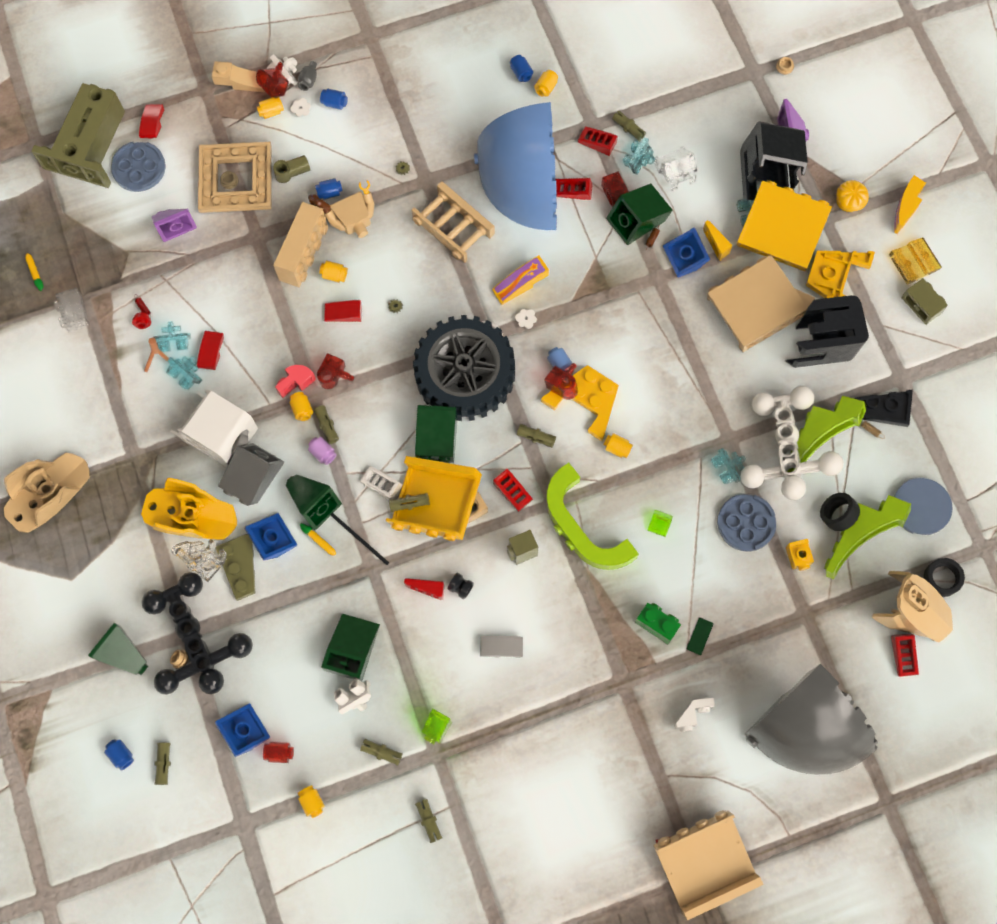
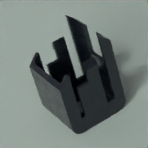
(766, 157)
(836, 330)

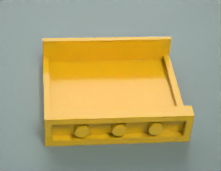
(784, 225)
(450, 495)

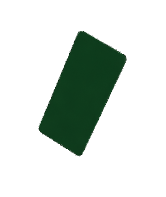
(700, 636)

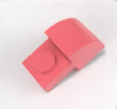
(297, 376)

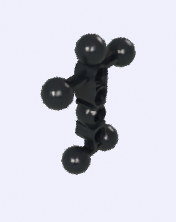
(210, 680)

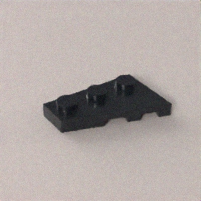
(889, 408)

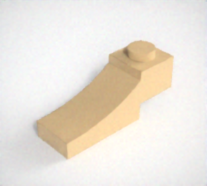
(240, 79)

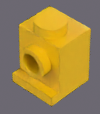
(793, 554)

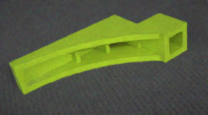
(825, 424)
(869, 524)

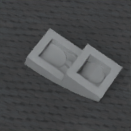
(501, 646)

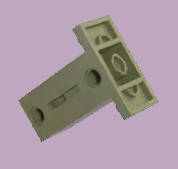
(84, 136)

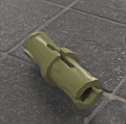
(629, 125)
(326, 424)
(536, 435)
(422, 499)
(381, 752)
(162, 764)
(428, 821)

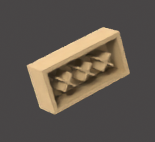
(301, 244)

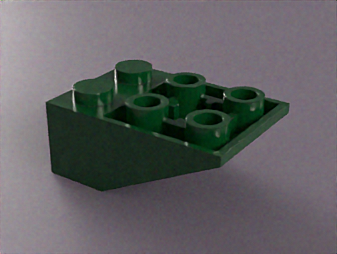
(350, 647)

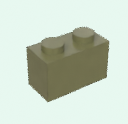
(924, 301)
(522, 547)

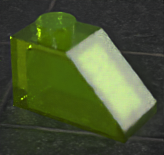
(436, 727)

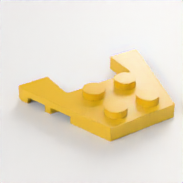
(832, 268)
(595, 394)

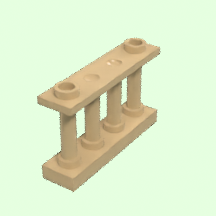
(458, 205)

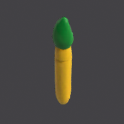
(34, 272)
(318, 539)

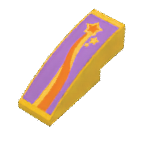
(908, 203)
(521, 280)

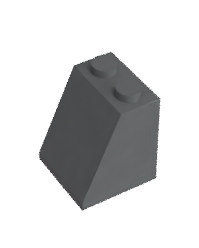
(250, 473)

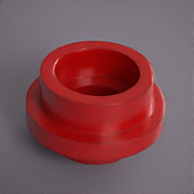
(141, 320)

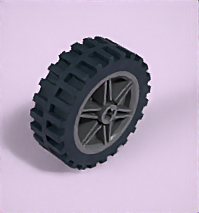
(485, 343)

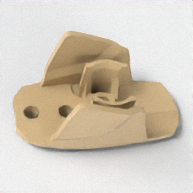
(46, 484)
(919, 609)

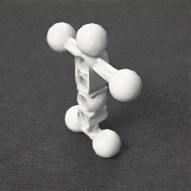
(793, 486)

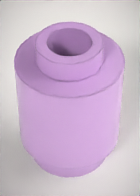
(321, 450)

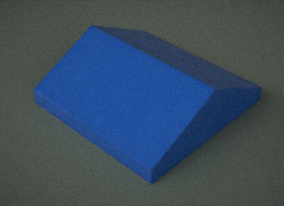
(686, 253)
(271, 537)
(242, 730)

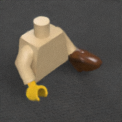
(349, 214)

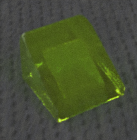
(660, 523)

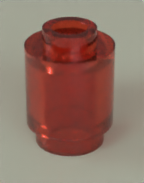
(278, 752)

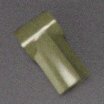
(292, 168)

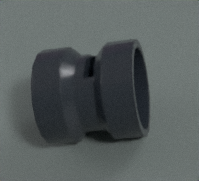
(460, 585)

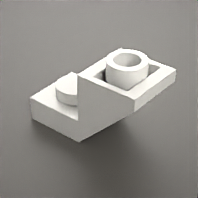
(688, 718)

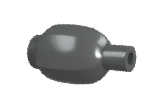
(307, 76)

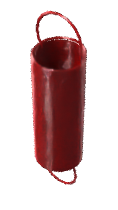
(142, 306)

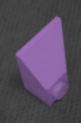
(790, 118)
(173, 223)

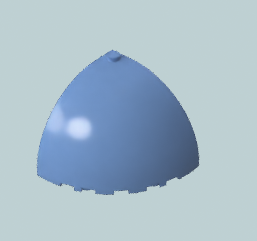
(520, 166)

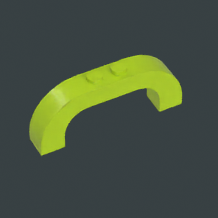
(575, 538)

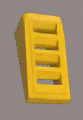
(717, 241)

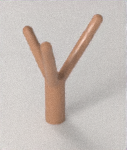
(154, 350)

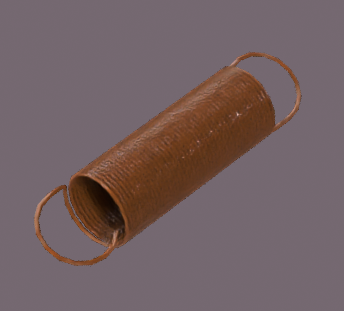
(652, 237)

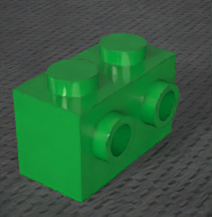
(658, 623)

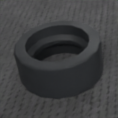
(846, 520)
(954, 567)

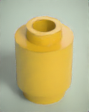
(546, 83)
(270, 107)
(333, 271)
(300, 406)
(618, 445)
(311, 801)

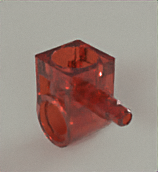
(272, 80)
(613, 187)
(335, 367)
(559, 379)

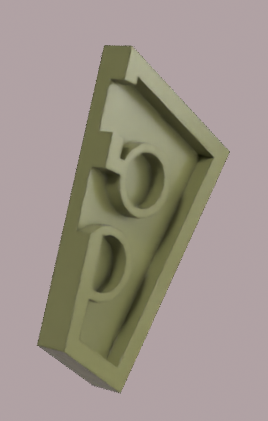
(239, 566)

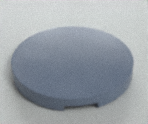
(138, 166)
(929, 506)
(746, 522)

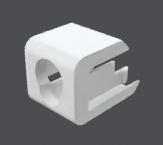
(217, 428)

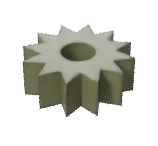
(402, 171)
(395, 309)

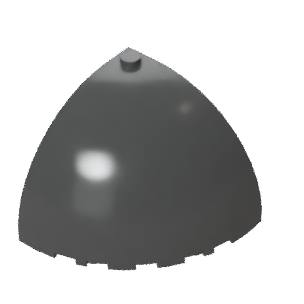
(814, 728)

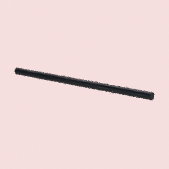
(359, 538)

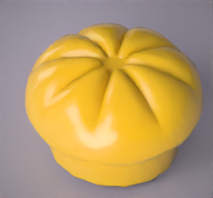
(852, 196)

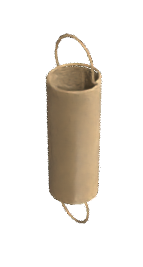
(870, 428)

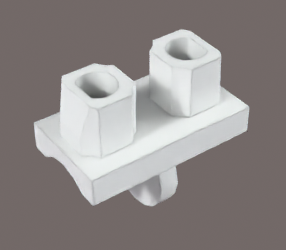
(288, 65)
(354, 698)

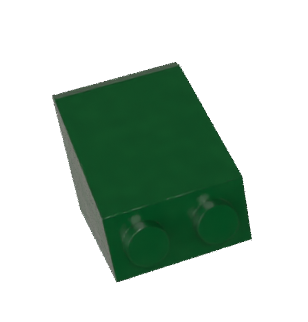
(638, 213)
(436, 433)

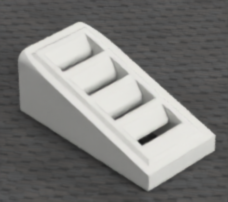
(391, 491)

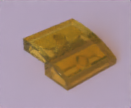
(915, 260)

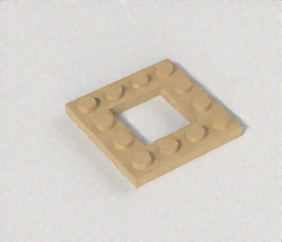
(261, 195)

